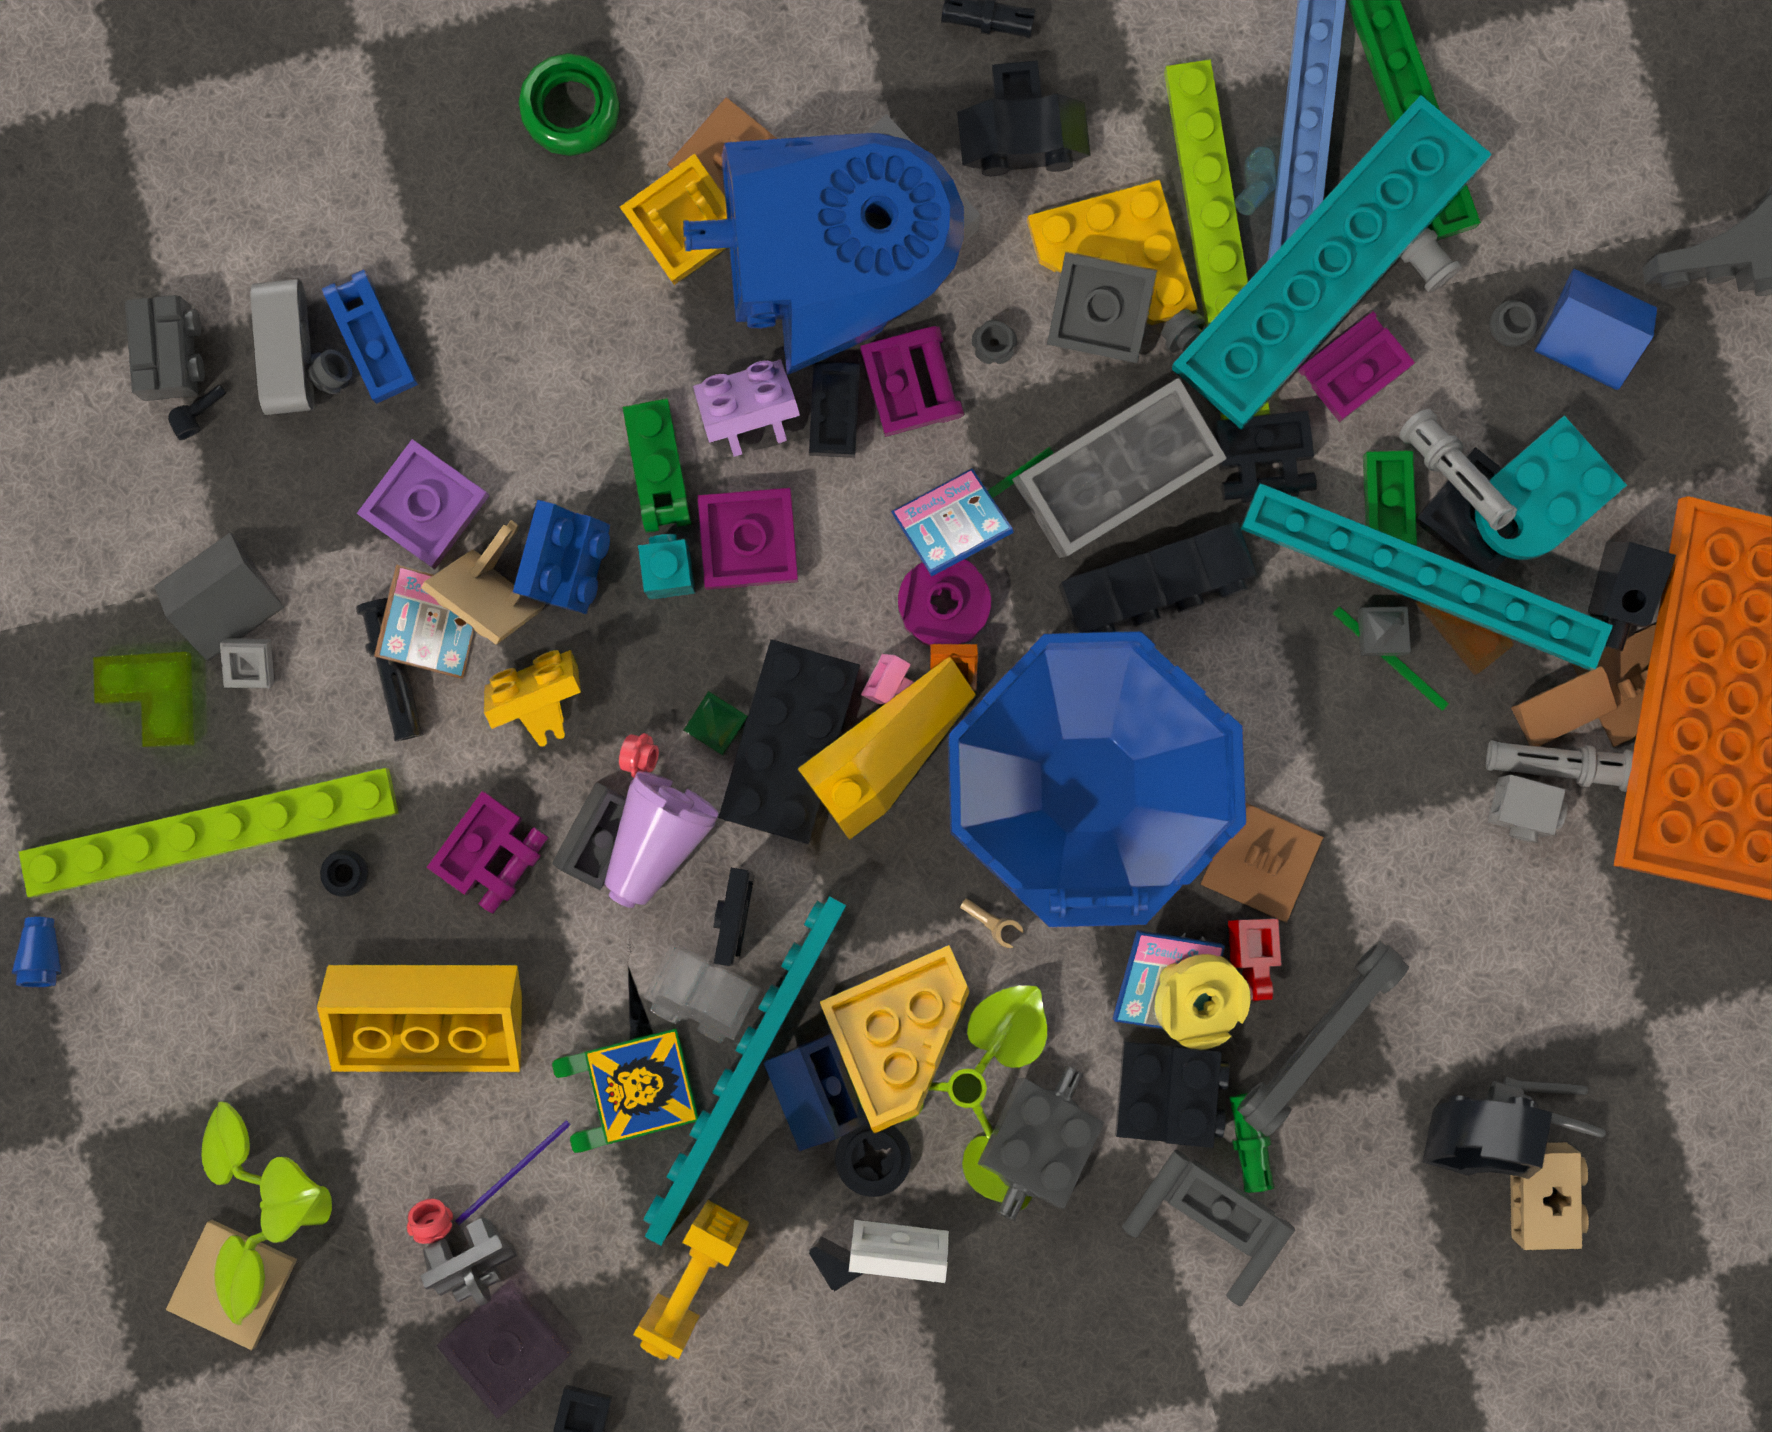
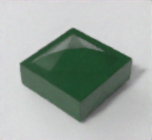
(715, 723)

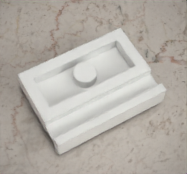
(899, 1251)

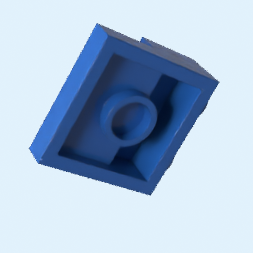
(562, 558)

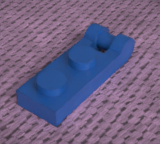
(370, 338)

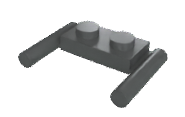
(1221, 1210)

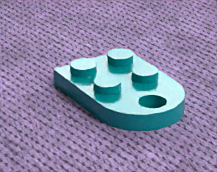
(1554, 489)

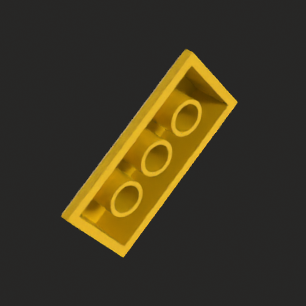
(422, 1018)

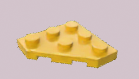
(1124, 228)
(897, 1033)

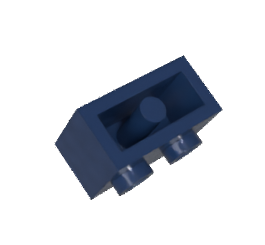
(815, 1092)

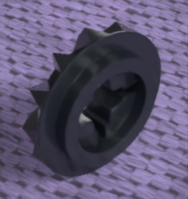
(864, 1179)

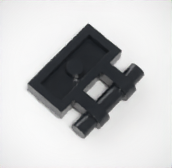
(1264, 441)

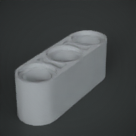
(282, 346)

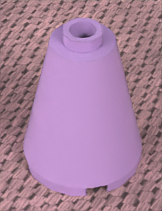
(654, 837)

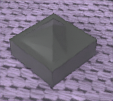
(1384, 631)

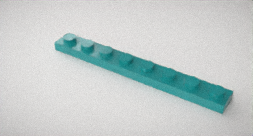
(1426, 577)
(734, 1084)

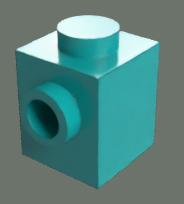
(666, 567)

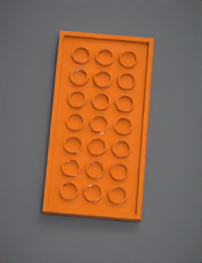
(1705, 722)

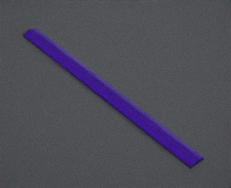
(512, 1172)

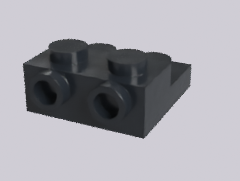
(1171, 1094)

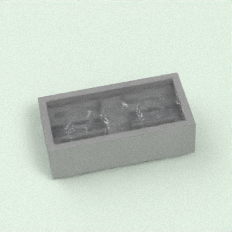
(1119, 468)

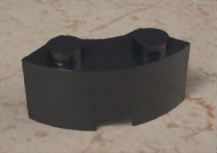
(1023, 134)
(1488, 1136)

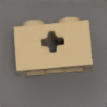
(1565, 1218)

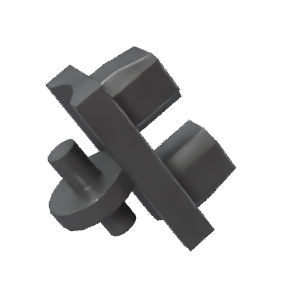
(472, 1270)

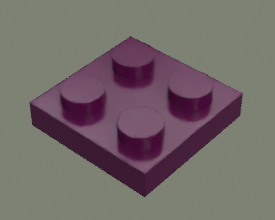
(748, 538)

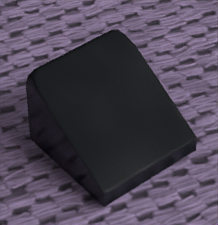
(832, 1263)

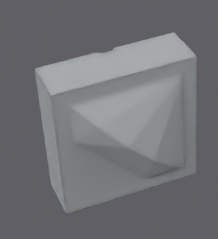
(247, 663)

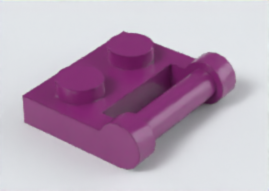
(897, 386)

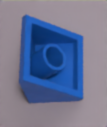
(1597, 330)

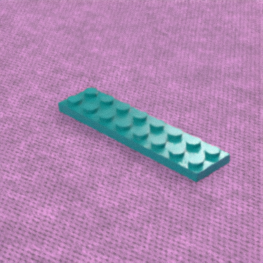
(1331, 261)

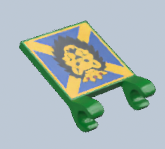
(636, 1087)

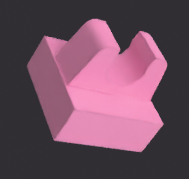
(887, 679)

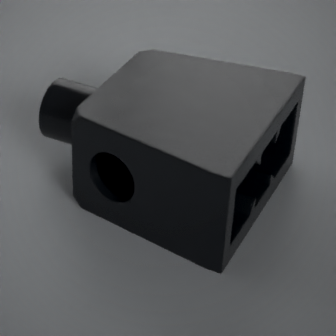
(1638, 574)

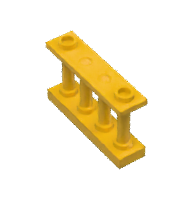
(668, 1321)

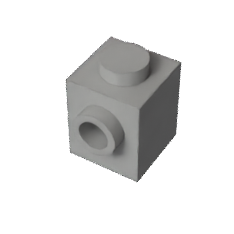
(1528, 808)

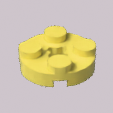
(1181, 987)

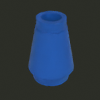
(37, 954)

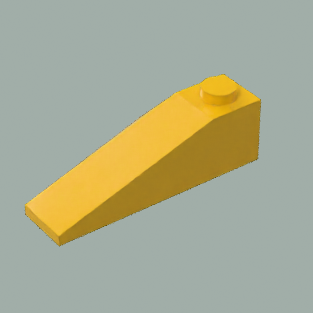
(878, 757)

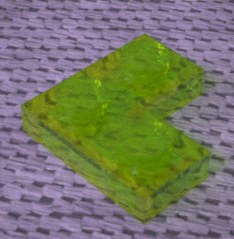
(160, 684)

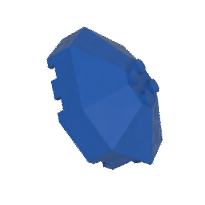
(1096, 779)

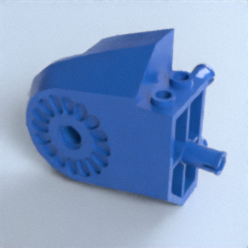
(806, 243)

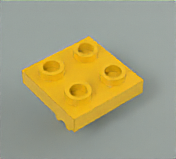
(662, 207)
(533, 694)

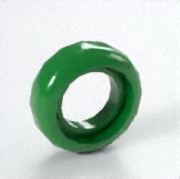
(564, 69)

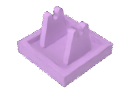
(746, 402)

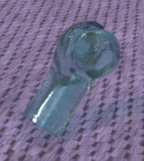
(1259, 180)

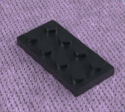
(791, 719)

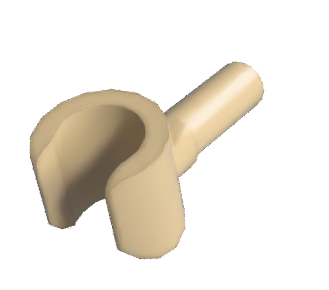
(990, 921)

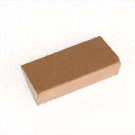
(1565, 707)

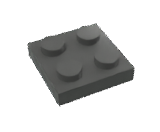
(1102, 307)

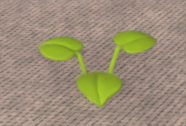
(1015, 1032)
(286, 1204)

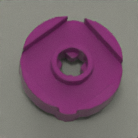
(959, 624)

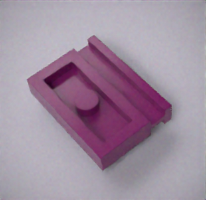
(1356, 366)

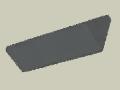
(592, 836)

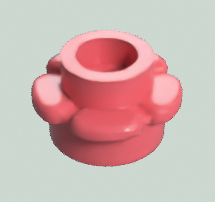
(638, 754)
(429, 1221)

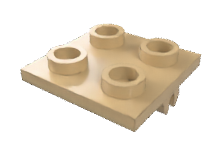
(482, 594)

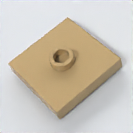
(197, 1295)

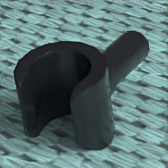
(183, 417)

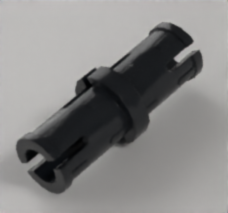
(989, 16)

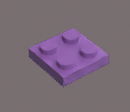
(423, 504)

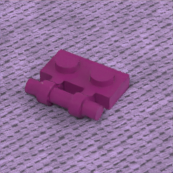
(475, 844)

